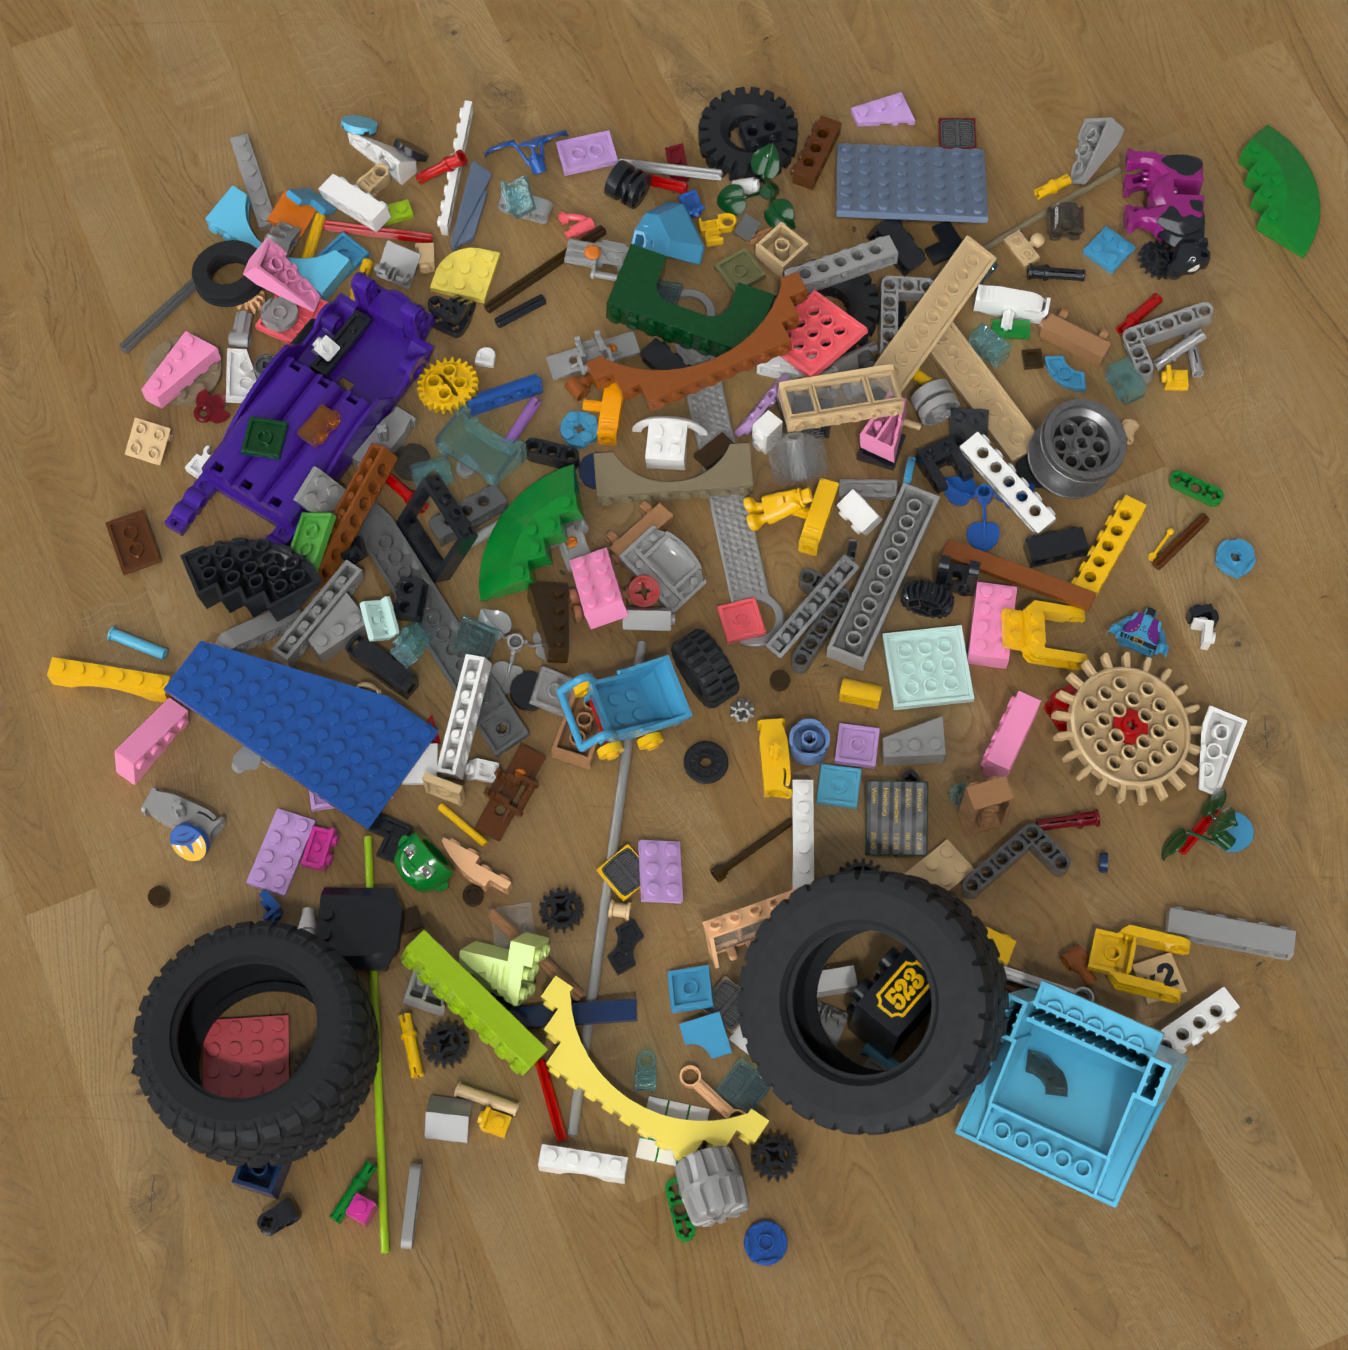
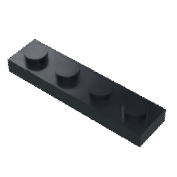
(345, 339)

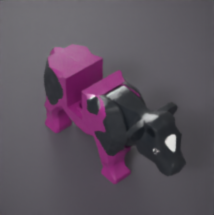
(1173, 206)

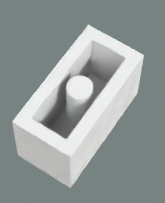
(763, 428)
(859, 512)

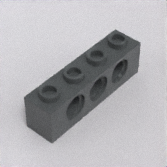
(479, 514)

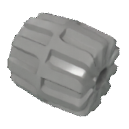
(712, 1186)

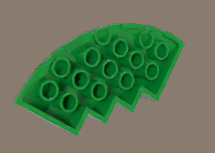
(1283, 190)
(527, 531)

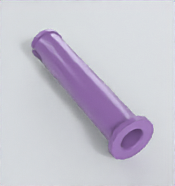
(523, 419)

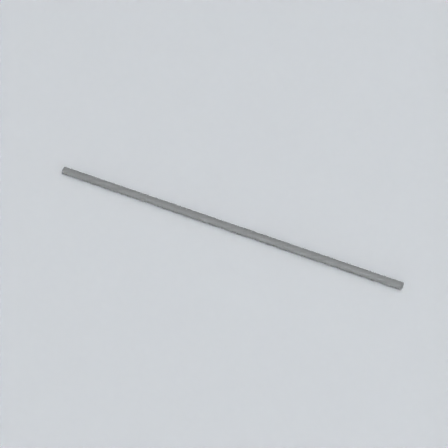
(606, 894)

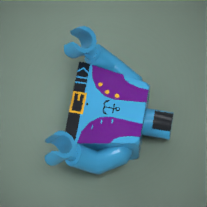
(1141, 633)

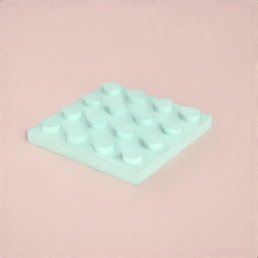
(927, 667)

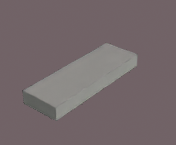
(870, 488)

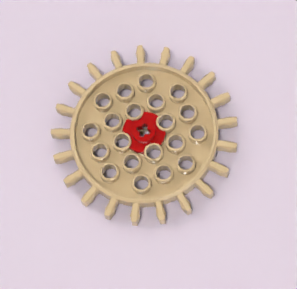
(1128, 728)

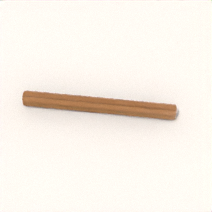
(546, 964)

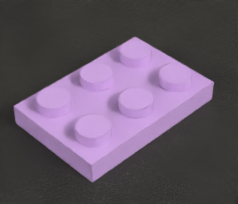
(586, 153)
(660, 871)

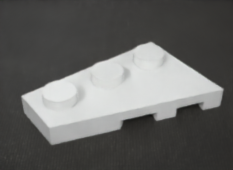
(239, 375)

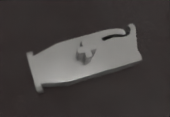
(390, 432)
(174, 810)

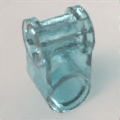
(645, 1076)

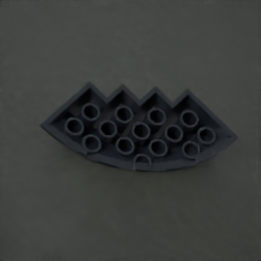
(252, 576)

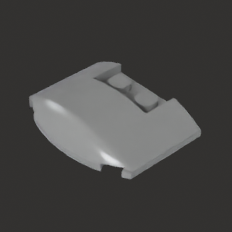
(668, 562)

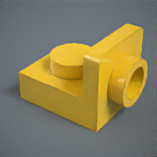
(1174, 379)
(494, 1122)

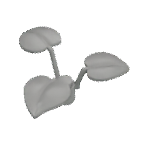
(502, 671)

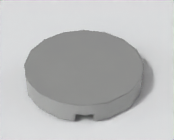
(279, 314)

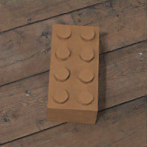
(564, 746)
(985, 805)

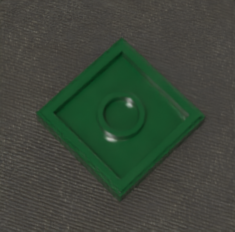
(264, 438)

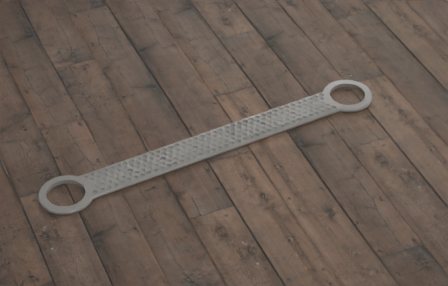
(735, 539)

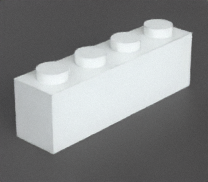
(355, 202)

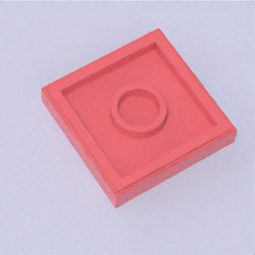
(741, 620)

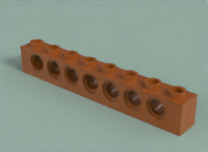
(355, 506)

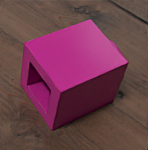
(361, 1209)

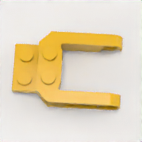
(1026, 633)
(1114, 956)

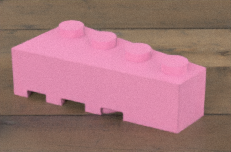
(150, 740)

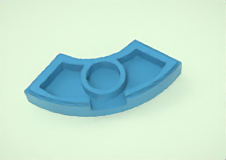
(1064, 374)
(909, 470)

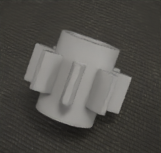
(742, 709)

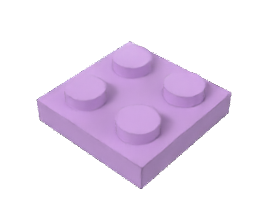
(857, 745)

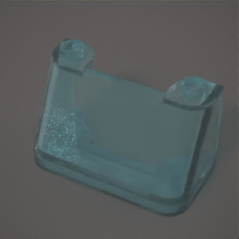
(480, 447)

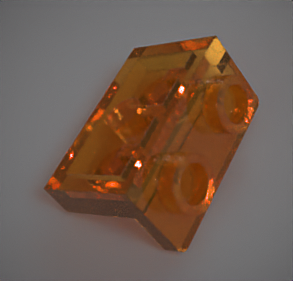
(319, 426)

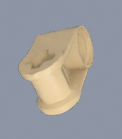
(373, 182)

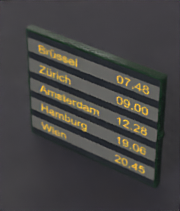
(896, 818)

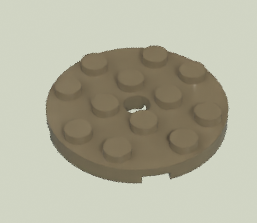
(188, 394)

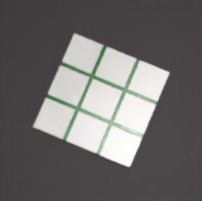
(647, 1148)

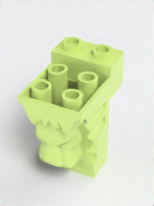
(504, 970)

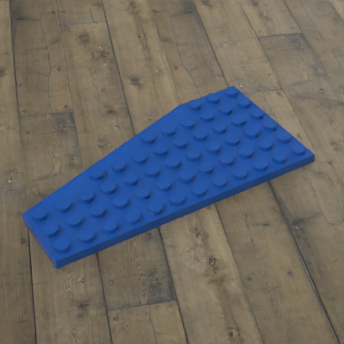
(318, 731)

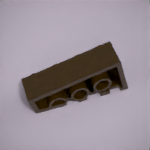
(551, 613)

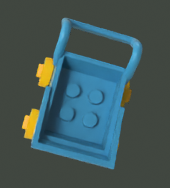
(628, 706)

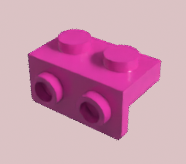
(319, 848)

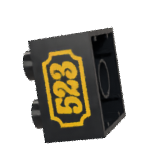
(893, 1005)

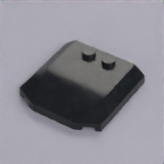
(361, 925)

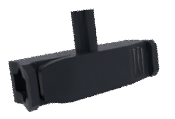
(382, 666)

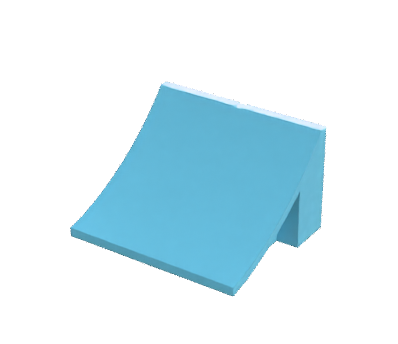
(1115, 1091)

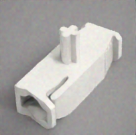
(1011, 304)

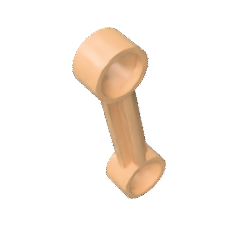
(709, 1094)

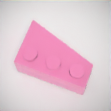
(883, 435)

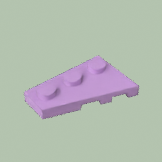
(886, 110)

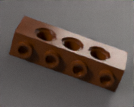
(822, 141)

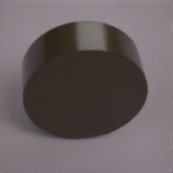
(779, 680)
(473, 895)
(158, 897)

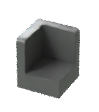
(746, 227)

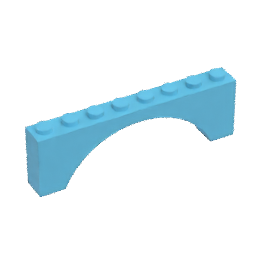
(232, 221)

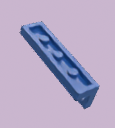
(505, 394)

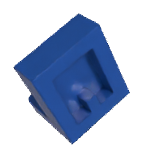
(269, 904)

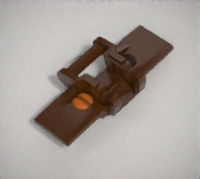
(505, 788)

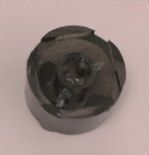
(1065, 221)

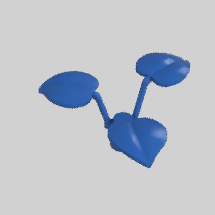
(536, 160)
(980, 535)

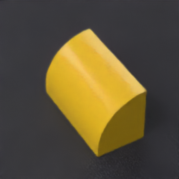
(860, 693)

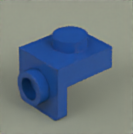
(692, 203)

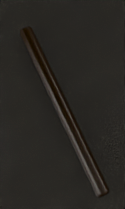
(538, 273)

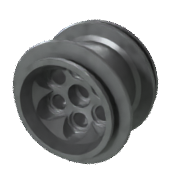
(1093, 439)

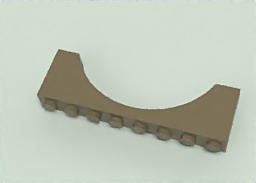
(620, 485)

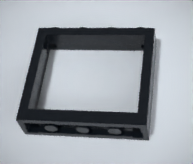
(437, 568)

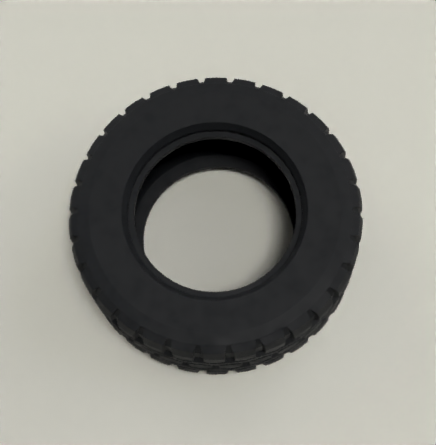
(784, 1019)

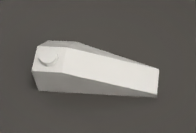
(400, 165)
(1218, 745)

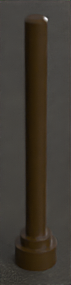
(720, 871)

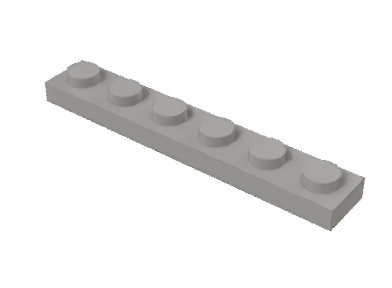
(252, 180)

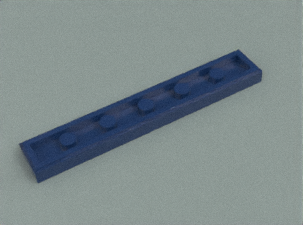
(583, 1013)

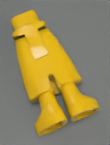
(775, 506)

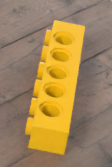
(1128, 508)

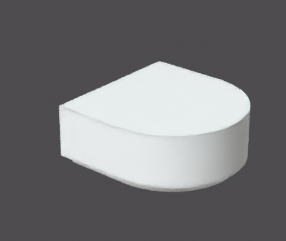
(485, 358)

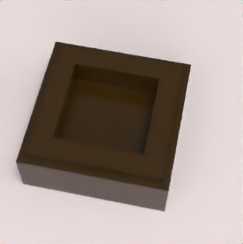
(1032, 359)

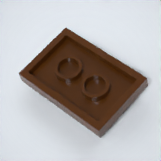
(133, 542)

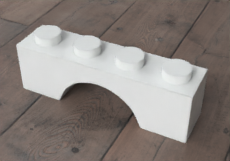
(568, 1160)

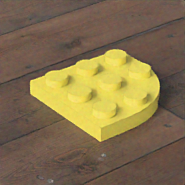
(466, 273)

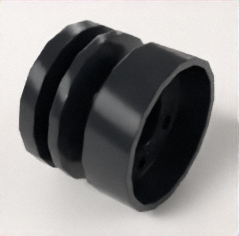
(627, 184)

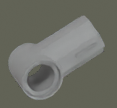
(240, 335)

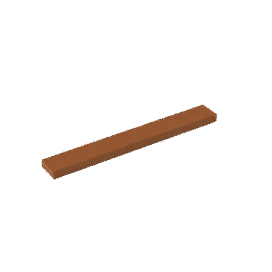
(1021, 576)

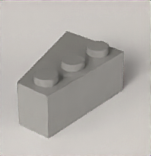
(337, 629)
(915, 745)

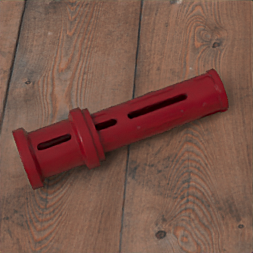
(1081, 820)

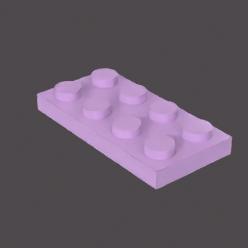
(281, 853)

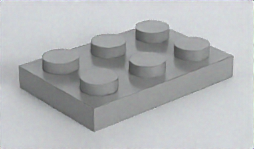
(319, 492)

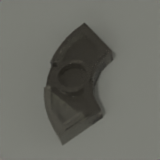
(1048, 1072)

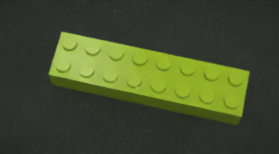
(472, 1003)

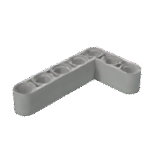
(892, 296)
(1161, 334)
(255, 632)

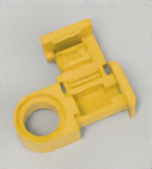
(713, 228)

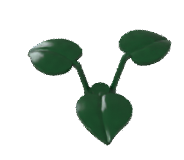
(764, 162)
(1218, 829)

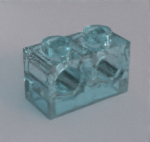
(990, 345)
(410, 644)

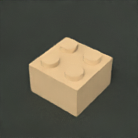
(781, 249)

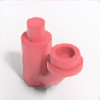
(583, 226)

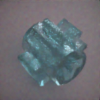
(960, 788)

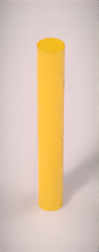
(462, 825)

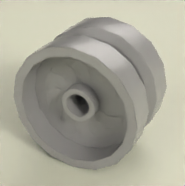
(934, 402)

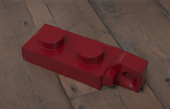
(676, 155)

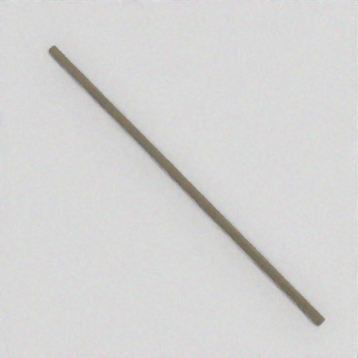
(1042, 214)

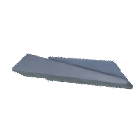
(471, 206)

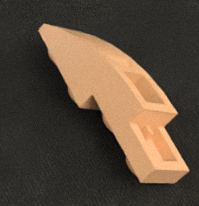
(468, 864)

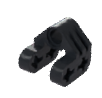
(462, 313)

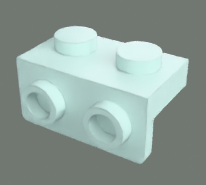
(379, 619)

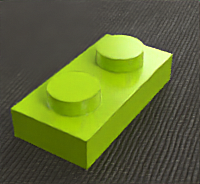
(399, 212)

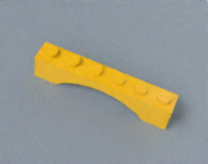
(77, 673)

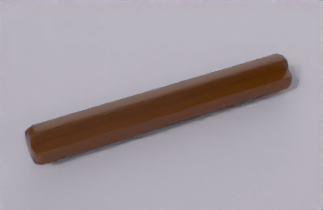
(1180, 541)

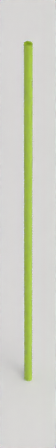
(378, 1085)

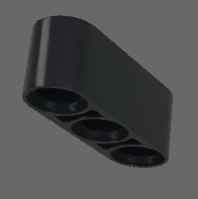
(543, 450)

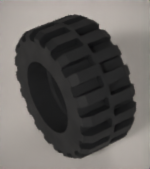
(705, 668)

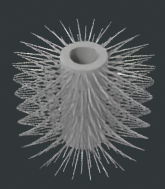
(798, 461)

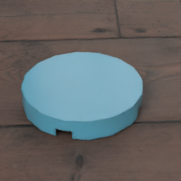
(359, 124)

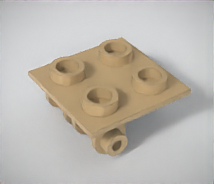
(148, 441)

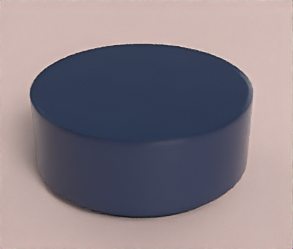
(1103, 862)

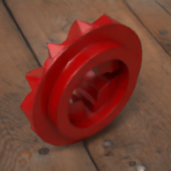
(649, 583)

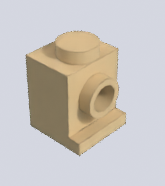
(428, 257)

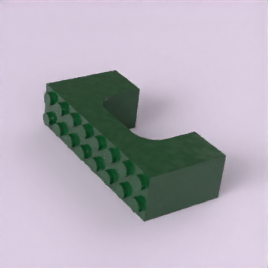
(640, 307)

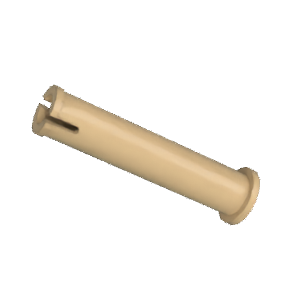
(486, 1099)

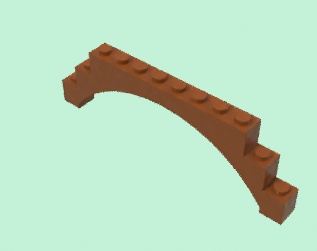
(669, 386)

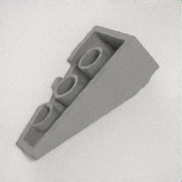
(1096, 142)

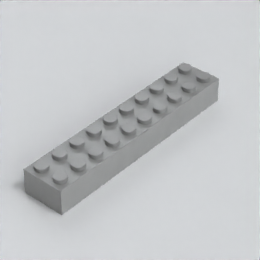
(883, 577)

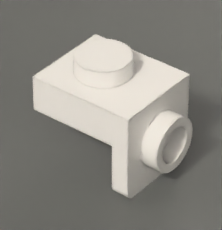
(325, 347)
(1206, 626)

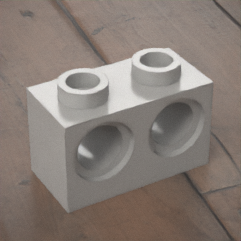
(285, 236)

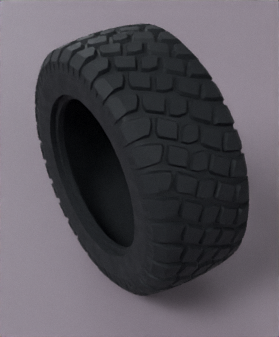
(201, 988)

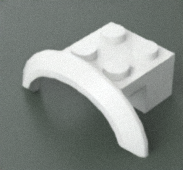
(667, 440)

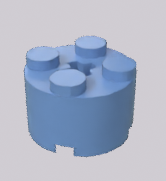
(807, 753)

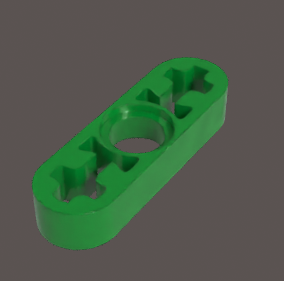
(1180, 487)
(678, 1227)

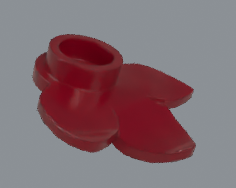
(212, 405)

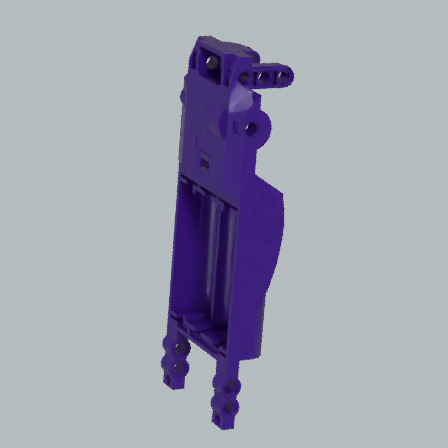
(288, 390)

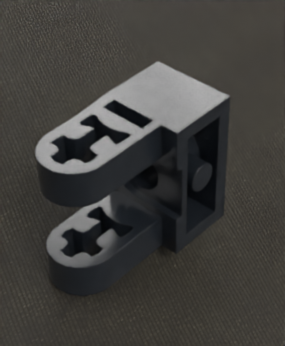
(941, 454)
(966, 573)

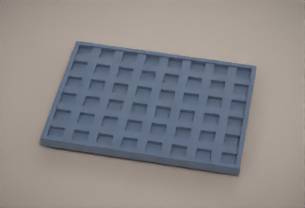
(911, 183)

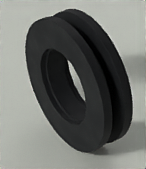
(213, 258)

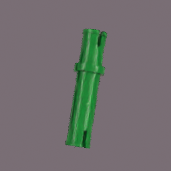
(357, 1185)

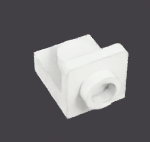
(481, 770)

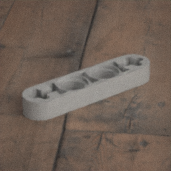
(411, 1206)

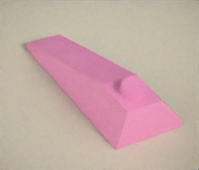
(274, 272)

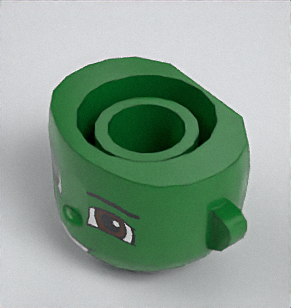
(422, 864)

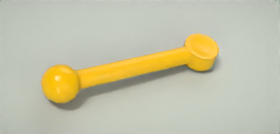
(1152, 556)

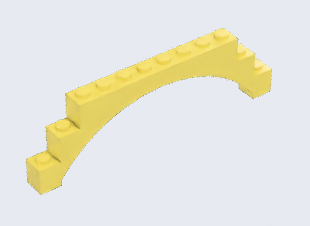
(670, 1133)

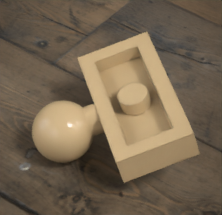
(1023, 249)

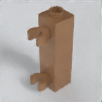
(1075, 339)
(658, 517)

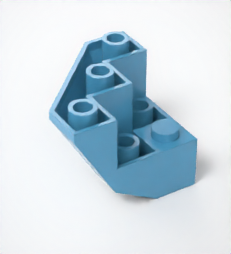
(670, 233)

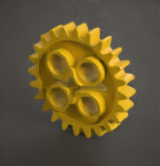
(461, 375)

